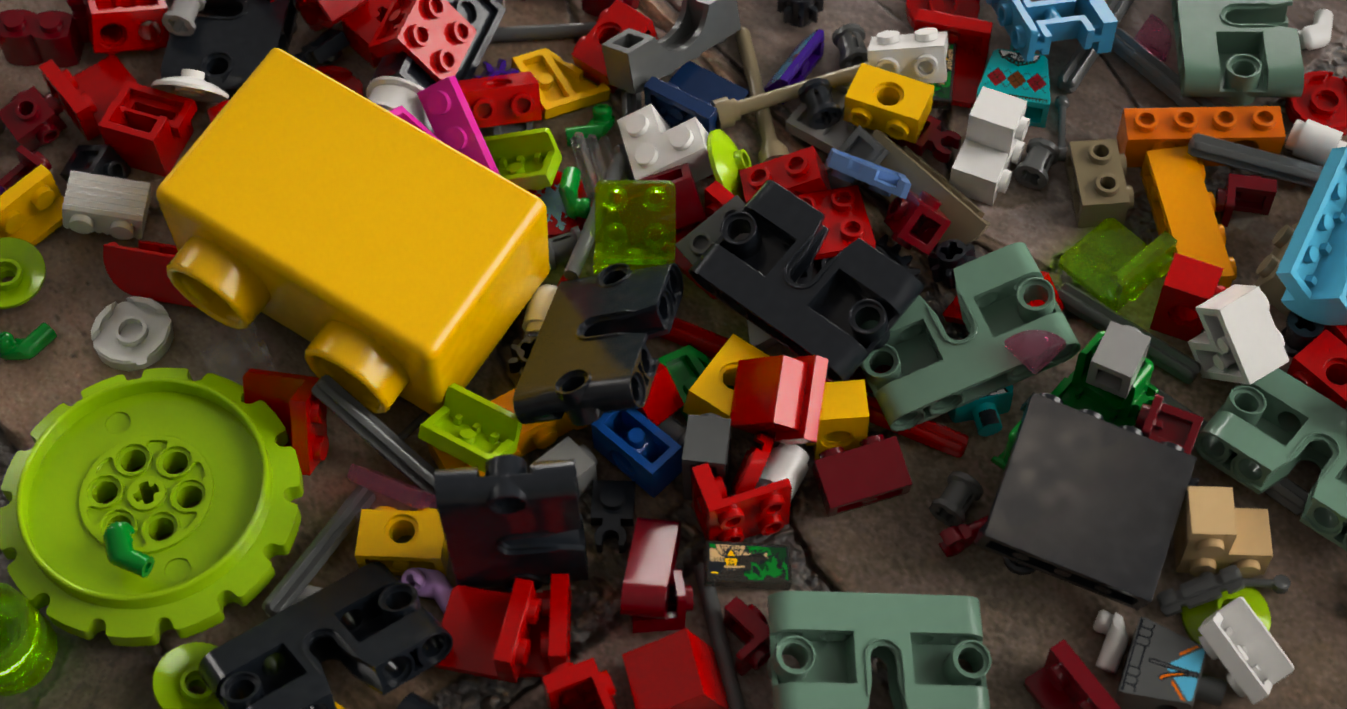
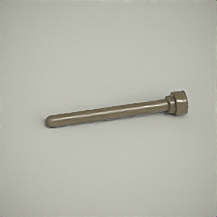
(731, 110)
(771, 146)

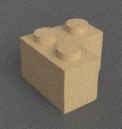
(1218, 535)

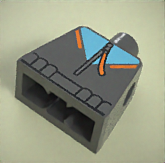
(1165, 672)

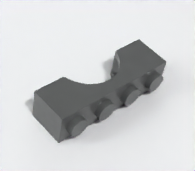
(636, 56)

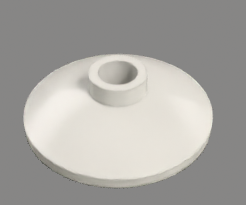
(191, 85)

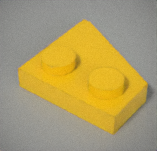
(560, 83)

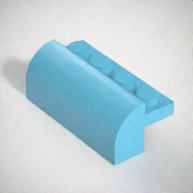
(1317, 254)

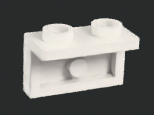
(911, 55)
(1245, 650)

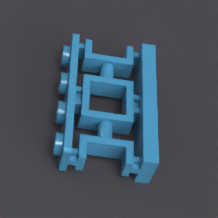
(1039, 23)

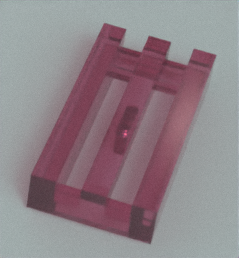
(391, 487)

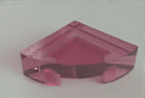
(1155, 37)
(1035, 348)

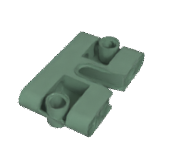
(1237, 50)
(941, 373)
(1271, 429)
(911, 633)

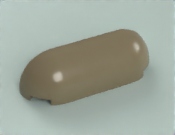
(963, 213)

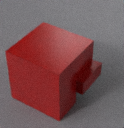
(148, 127)
(780, 397)
(675, 674)

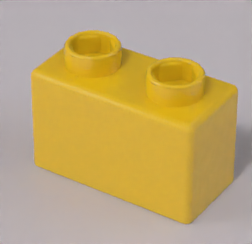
(352, 236)

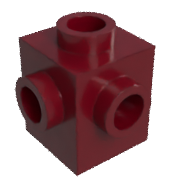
(33, 118)
(917, 221)

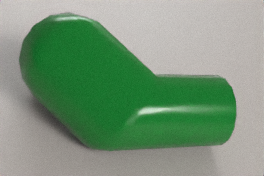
(598, 125)
(568, 191)
(121, 552)

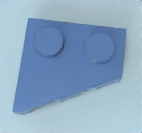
(878, 177)

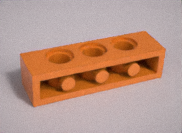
(1173, 127)

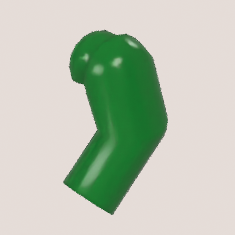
(26, 347)

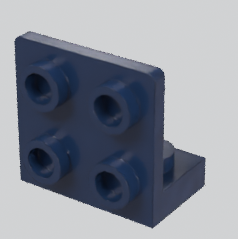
(690, 95)

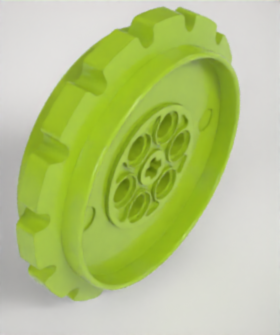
(215, 549)

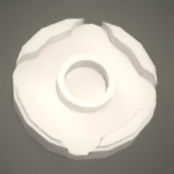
(132, 333)

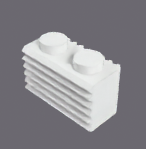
(106, 205)

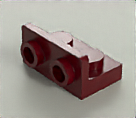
(1067, 683)

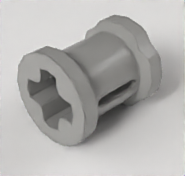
(182, 16)

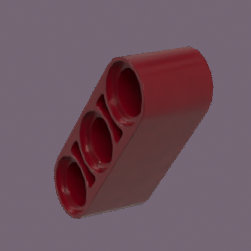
(650, 568)

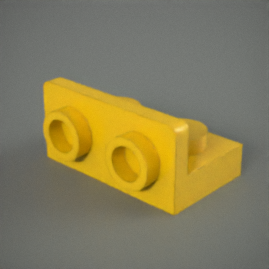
(31, 207)

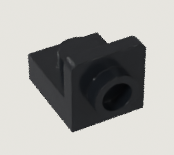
(96, 160)

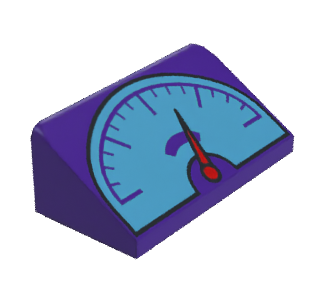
(799, 62)

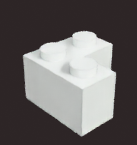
(990, 146)
(657, 147)
(1238, 337)

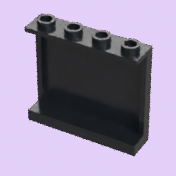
(1088, 501)

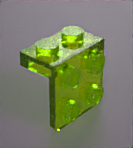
(634, 223)
(1117, 263)

